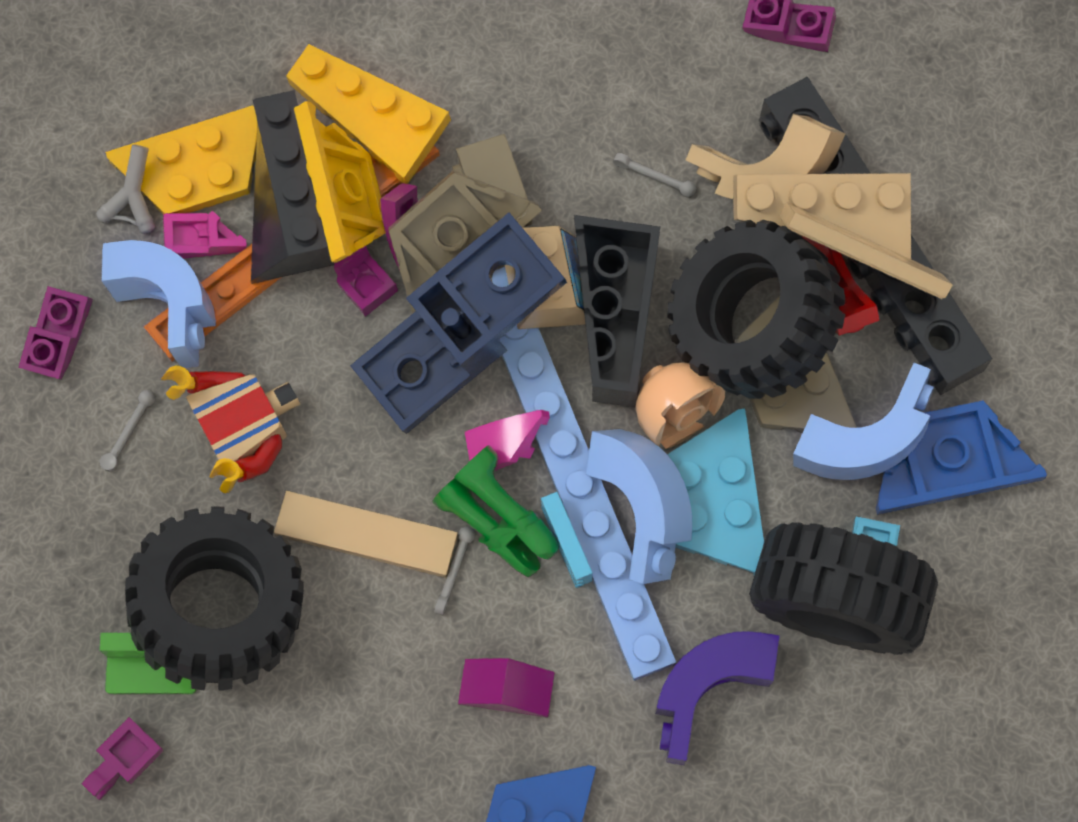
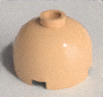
(674, 401)

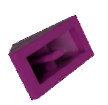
(506, 686)

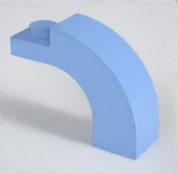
(153, 271)
(869, 450)
(655, 494)

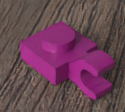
(126, 754)

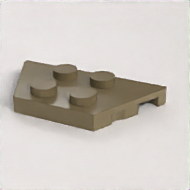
(448, 222)
(817, 396)

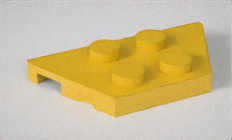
(197, 162)
(342, 184)

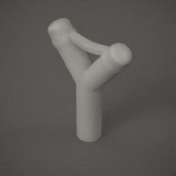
(130, 195)

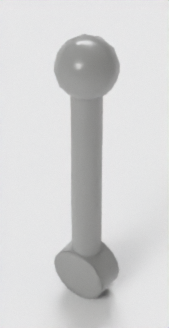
(686, 188)
(109, 461)
(465, 535)

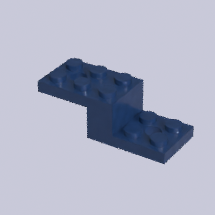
(458, 323)

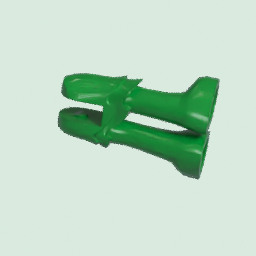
(514, 538)

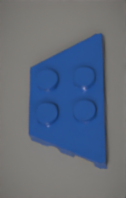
(957, 458)
(543, 798)

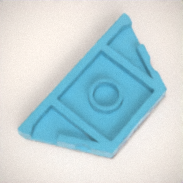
(722, 493)

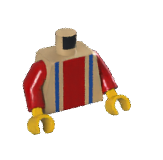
(235, 419)

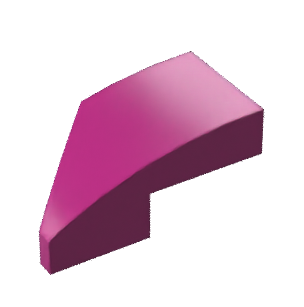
(199, 235)
(508, 437)

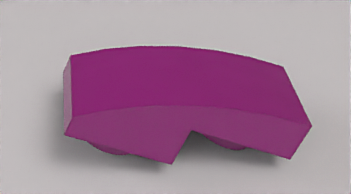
(791, 23)
(57, 332)

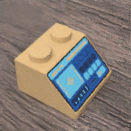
(566, 304)

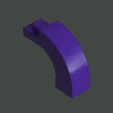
(720, 660)

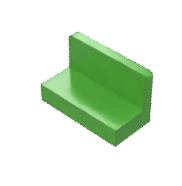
(130, 673)

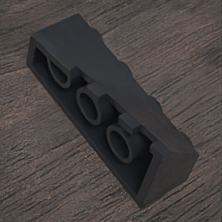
(285, 218)
(616, 287)

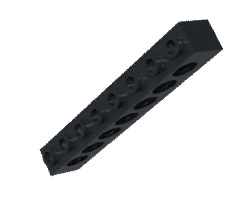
(942, 316)

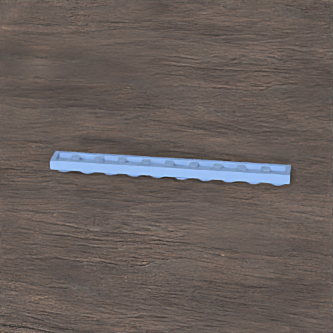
(585, 501)

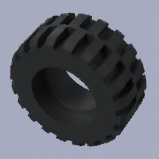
(793, 338)
(207, 543)
(844, 588)

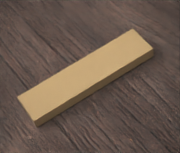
(865, 251)
(366, 534)

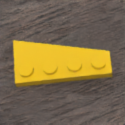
(379, 115)

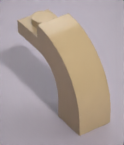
(805, 149)

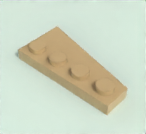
(861, 203)

